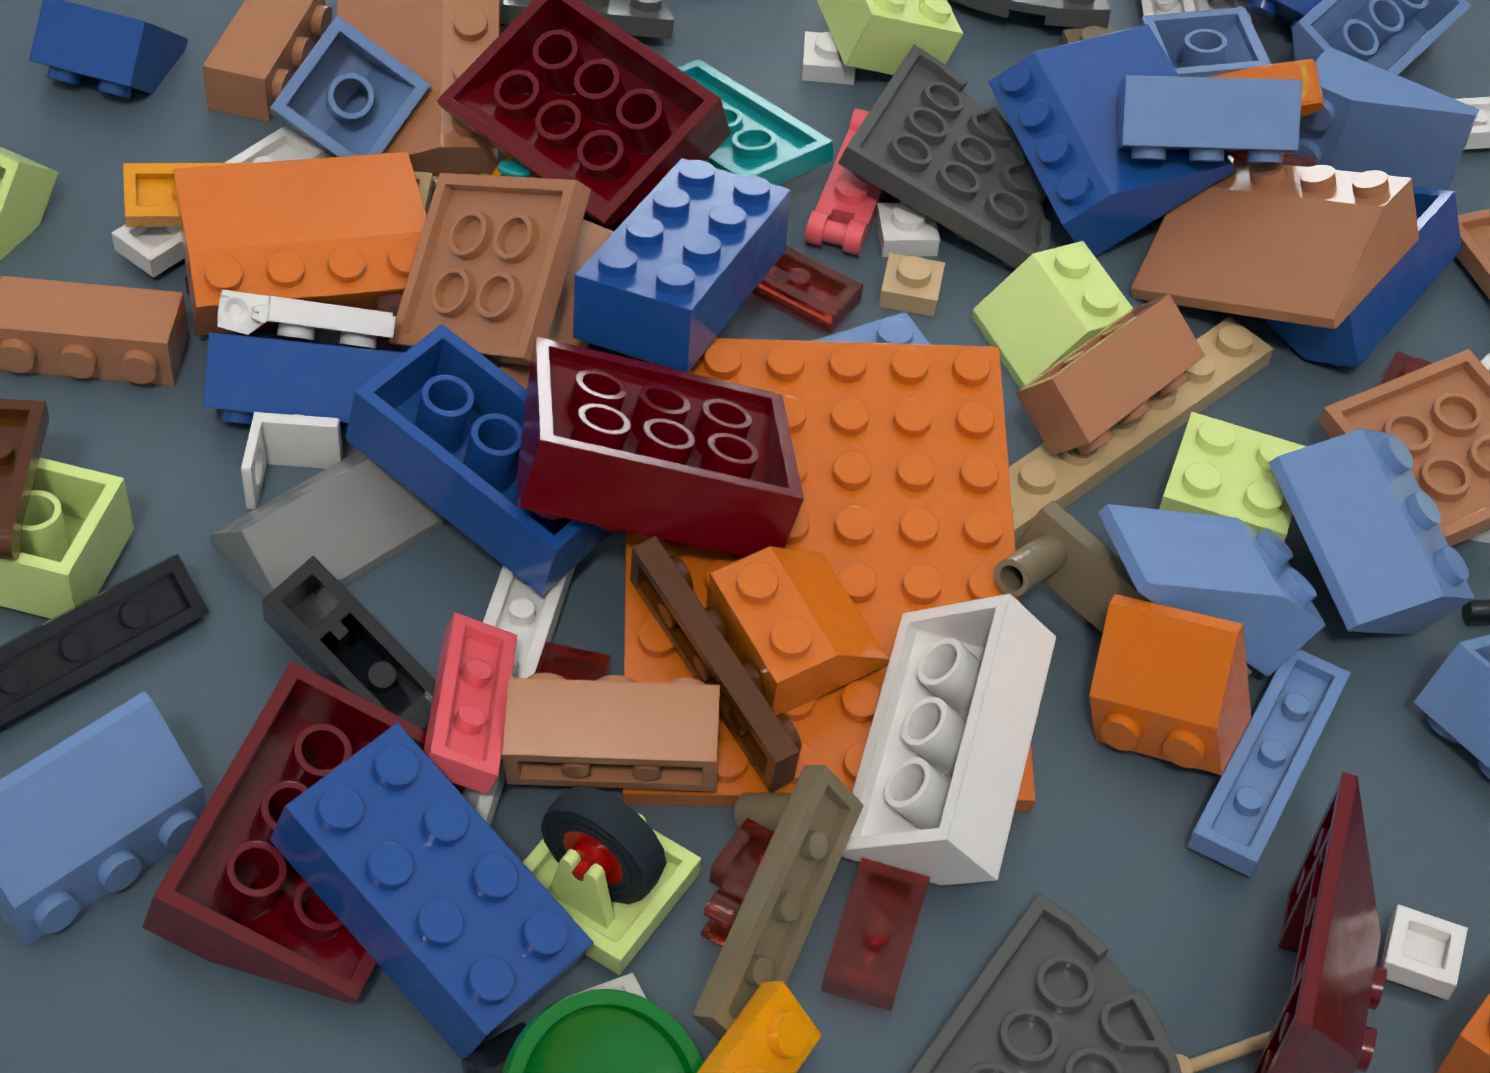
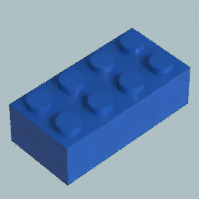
(681, 264)
(452, 436)
(429, 890)

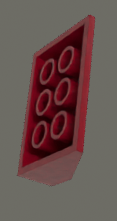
(586, 105)
(656, 452)
(231, 887)

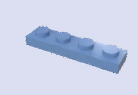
(1268, 762)

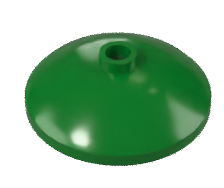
(603, 1035)

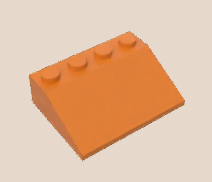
(298, 230)

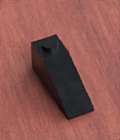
(347, 643)

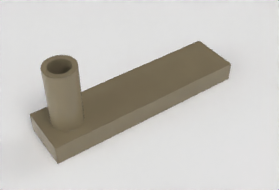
(1070, 563)
(785, 893)

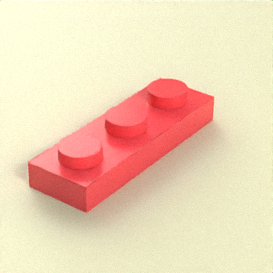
(470, 702)

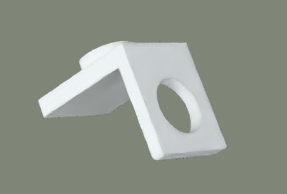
(287, 442)

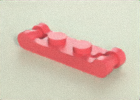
(845, 205)

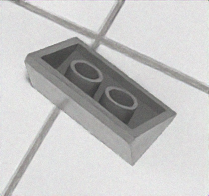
(343, 516)

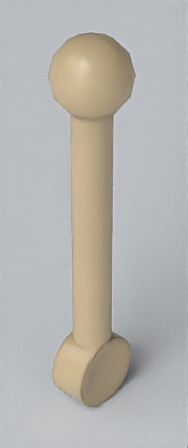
(1222, 1054)

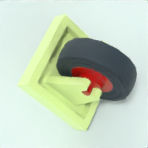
(610, 871)

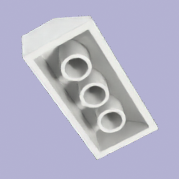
(951, 739)

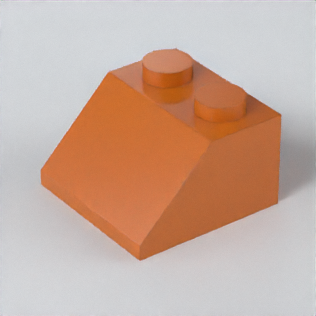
(793, 625)
(1170, 684)

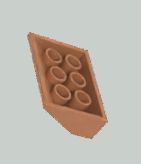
(437, 44)
(1282, 243)

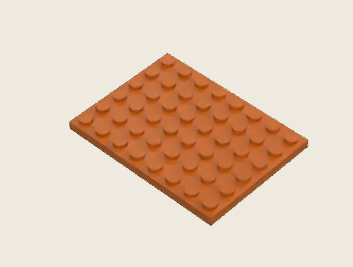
(899, 496)

